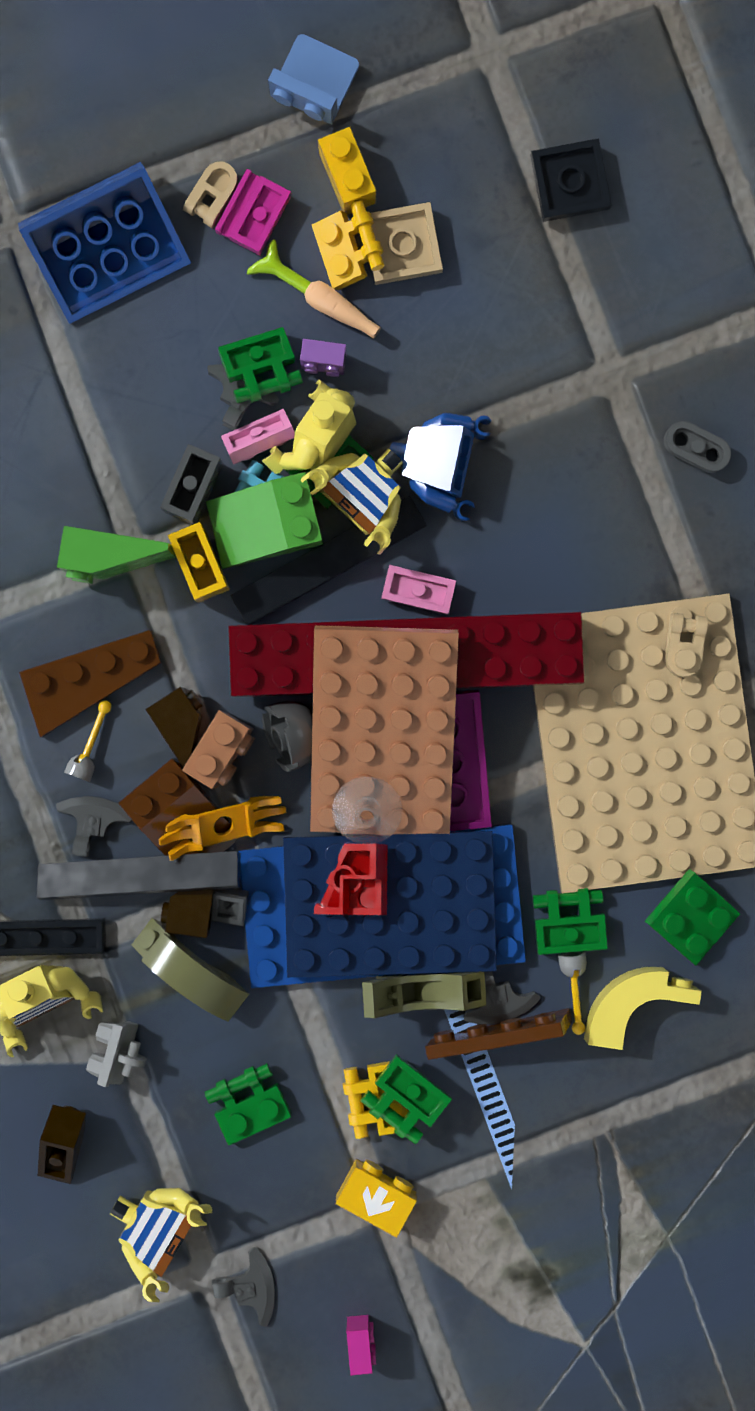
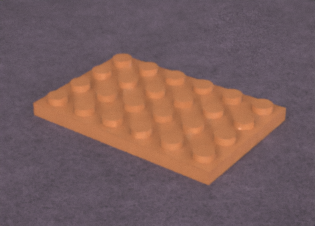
(385, 714)

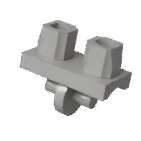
(120, 1054)

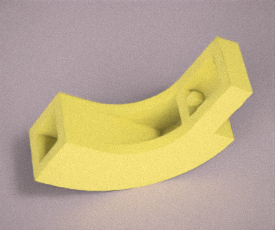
(624, 994)

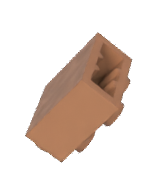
(218, 749)

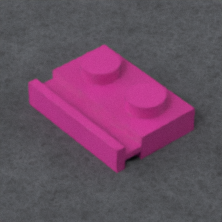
(253, 212)

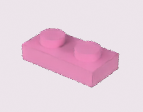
(258, 436)
(418, 589)

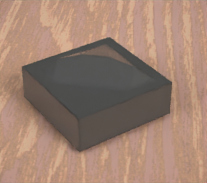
(229, 906)

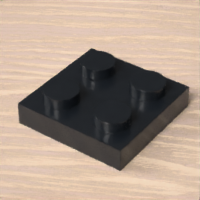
(570, 180)

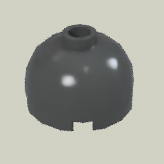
(290, 731)

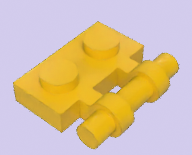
(339, 247)
(354, 1087)

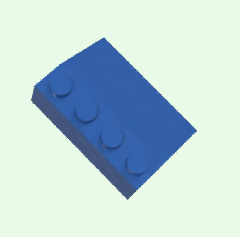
(104, 242)

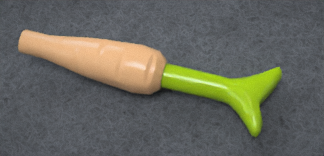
(317, 293)

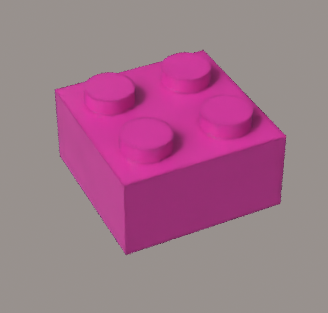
(359, 1339)

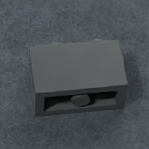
(192, 484)

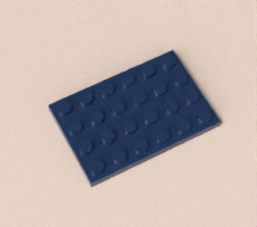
(435, 916)

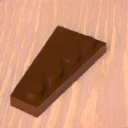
(76, 682)
(504, 1034)

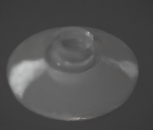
(367, 795)

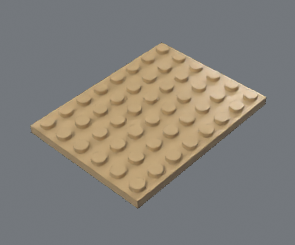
(648, 763)

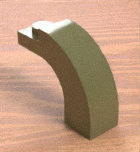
(188, 973)
(423, 991)

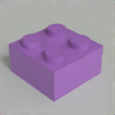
(323, 357)

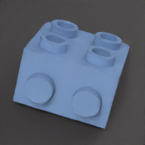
(314, 78)

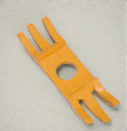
(243, 818)

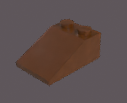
(165, 798)

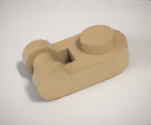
(217, 181)
(685, 657)

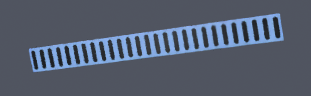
(489, 1095)

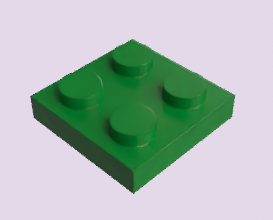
(692, 917)

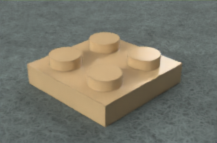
(407, 243)

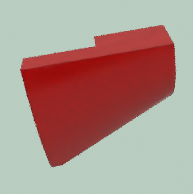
(358, 882)

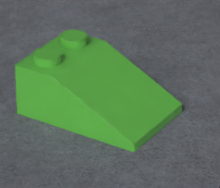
(264, 521)
(102, 555)

